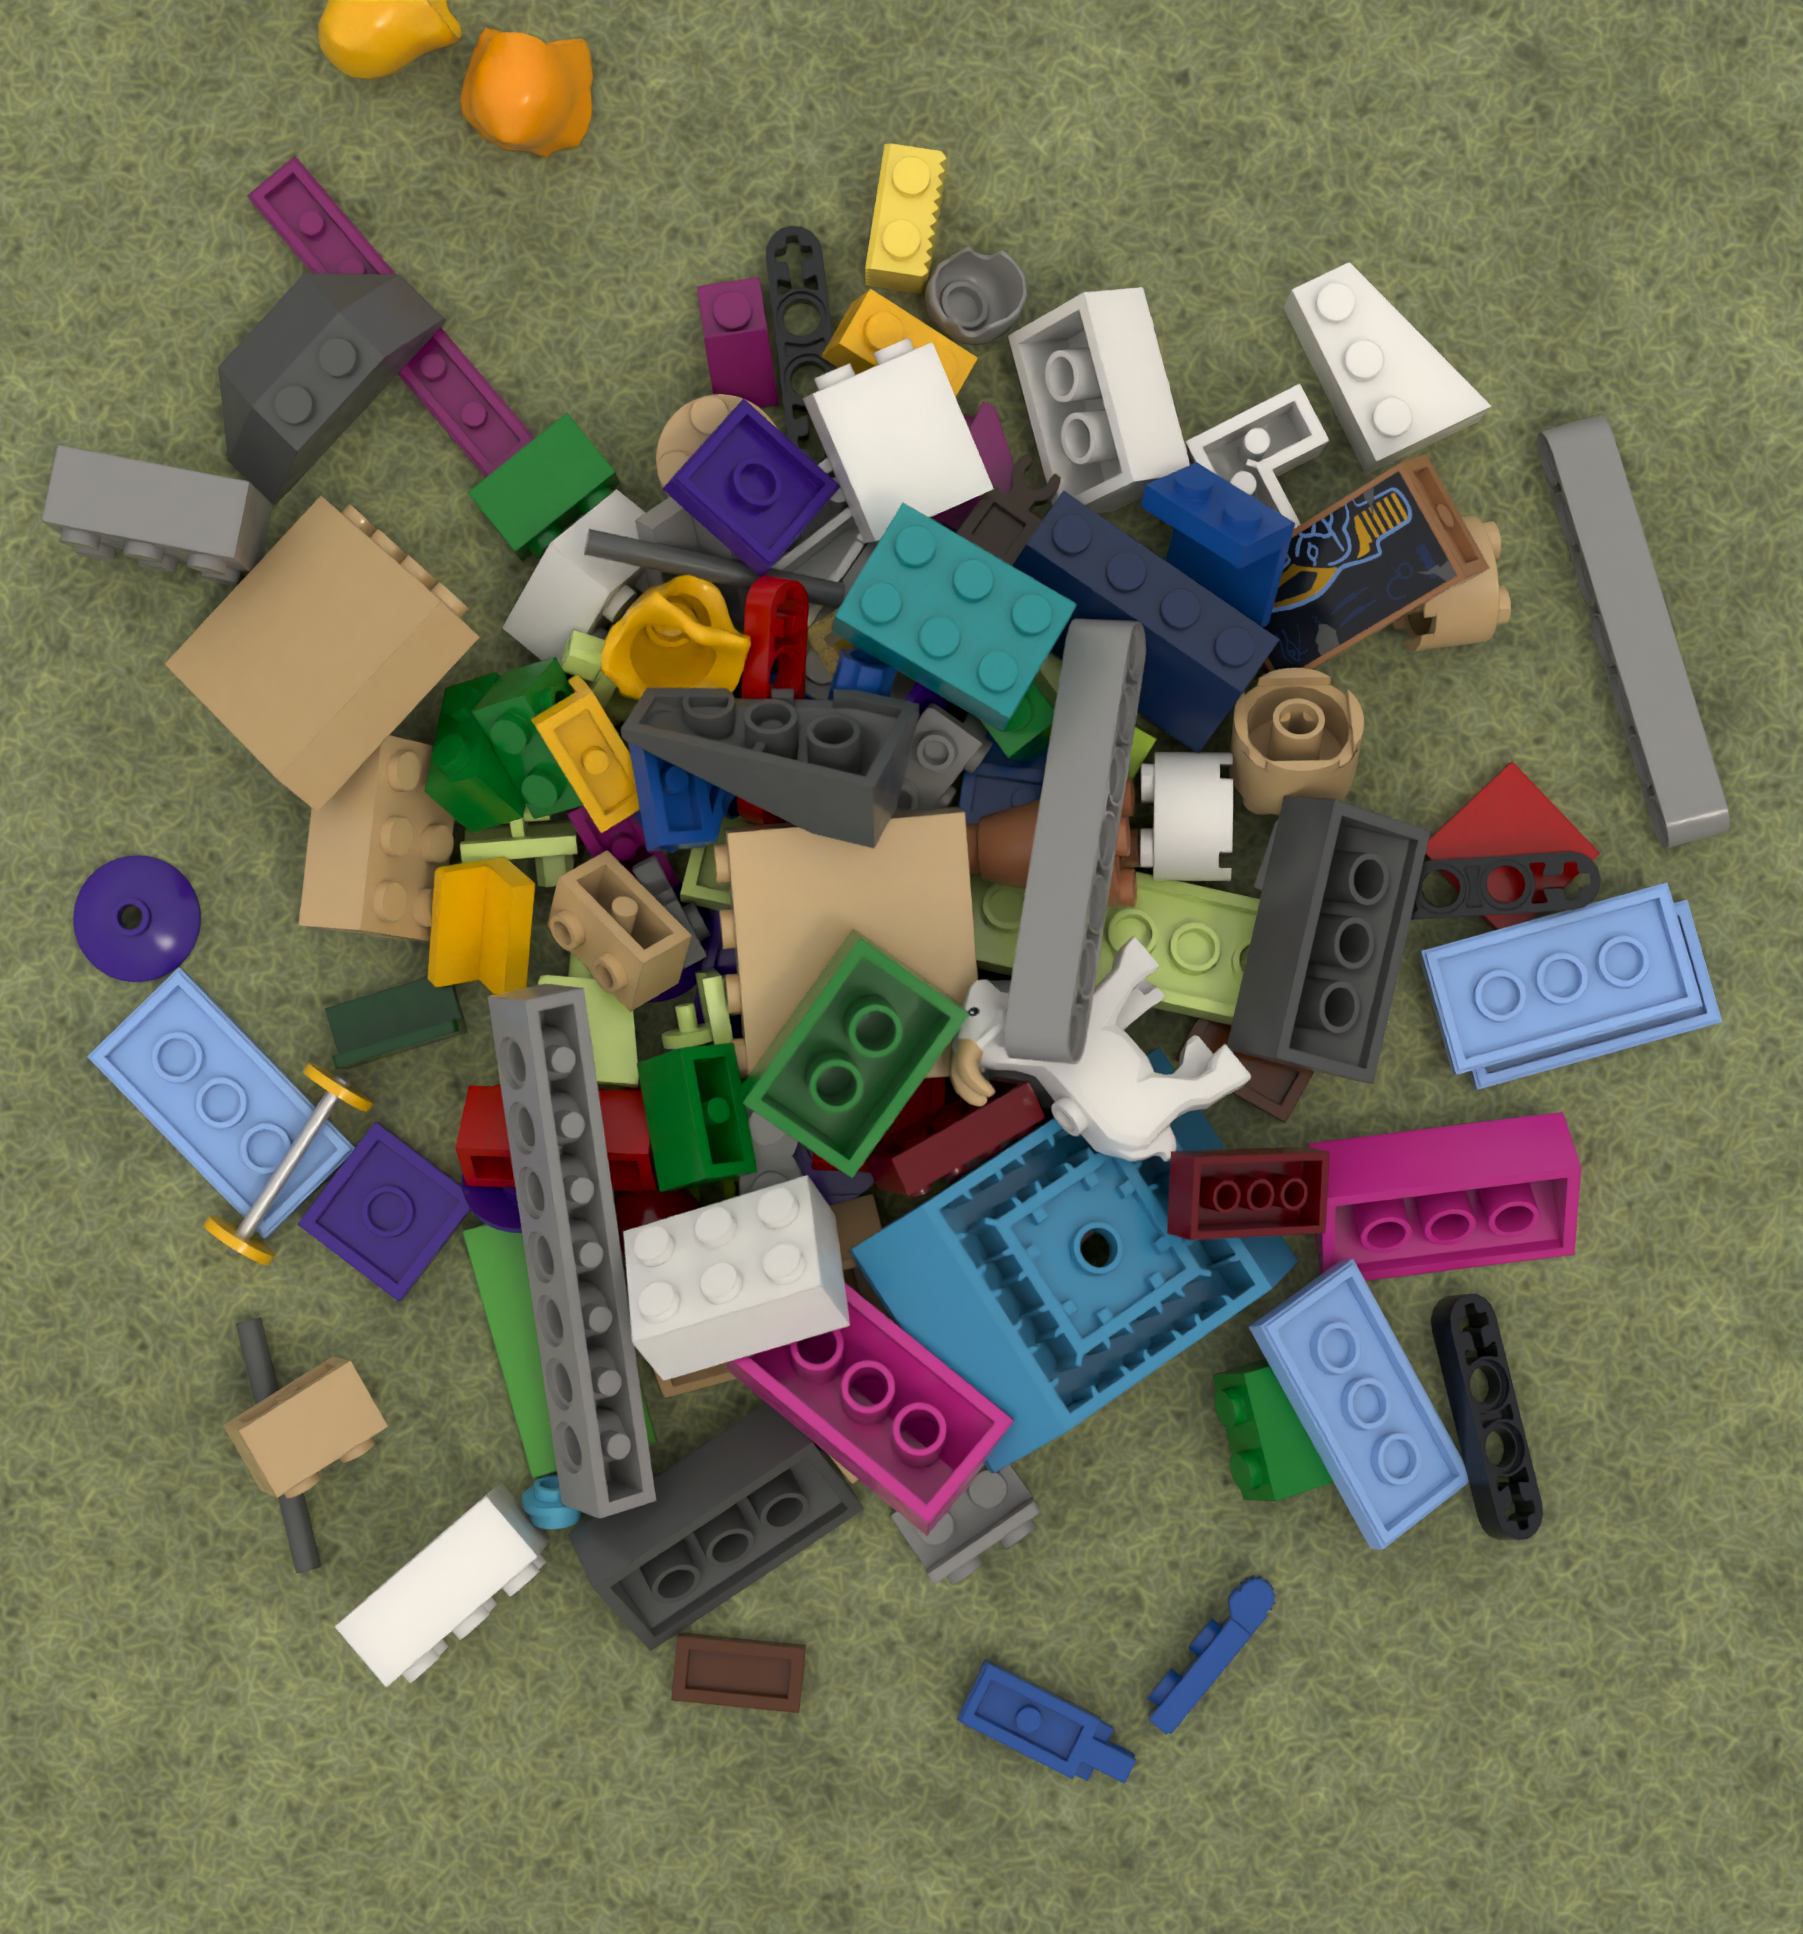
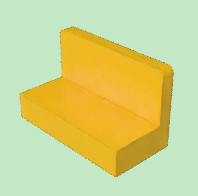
(590, 755)
(481, 925)

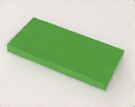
(507, 1300)

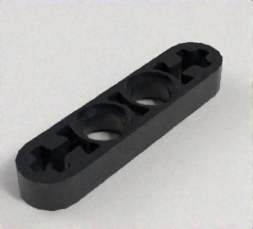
(791, 349)
(1477, 901)
(1477, 1420)

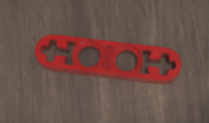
(773, 610)

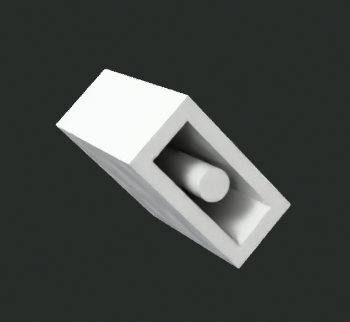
(896, 437)

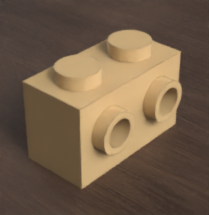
(618, 930)
(306, 1428)

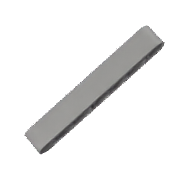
(1633, 631)
(1075, 841)

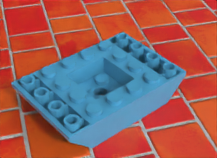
(1010, 1305)

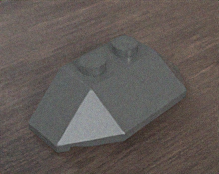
(316, 370)

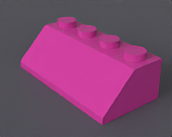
(1451, 1197)
(881, 1410)

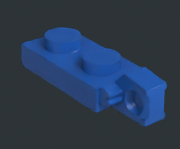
(1042, 1725)

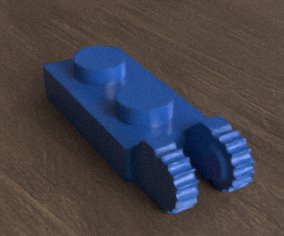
(1214, 1650)

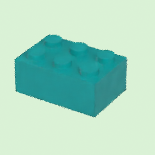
(952, 617)

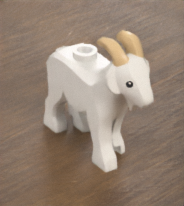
(1112, 1090)

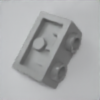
(987, 1512)

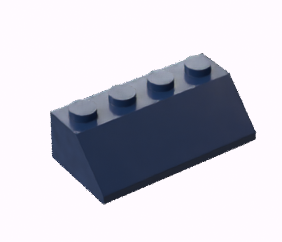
(1196, 643)

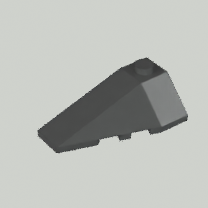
(806, 760)

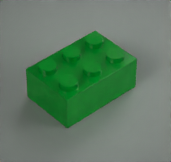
(852, 1053)

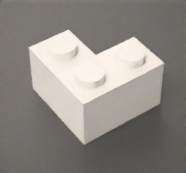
(1262, 446)
(578, 589)

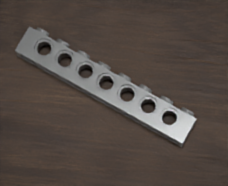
(572, 1248)

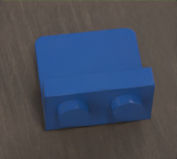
(1222, 538)

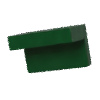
(394, 1022)

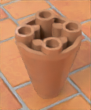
(1004, 840)

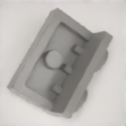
(938, 755)

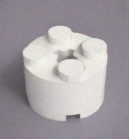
(1189, 816)

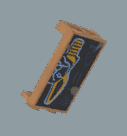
(1369, 565)

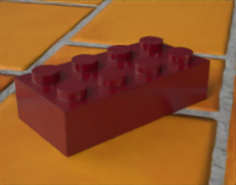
(952, 1137)
(1247, 1192)

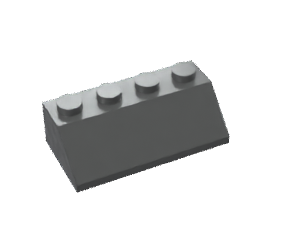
(1328, 938)
(715, 1525)

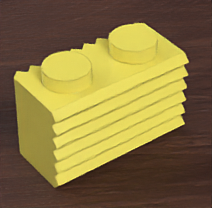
(905, 218)

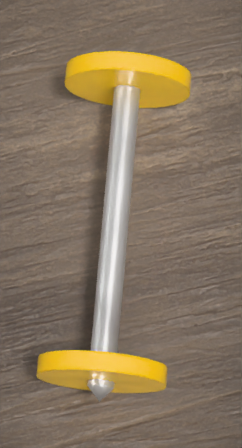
(240, 1238)

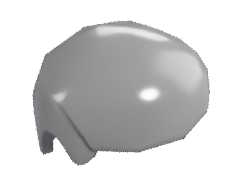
(975, 296)

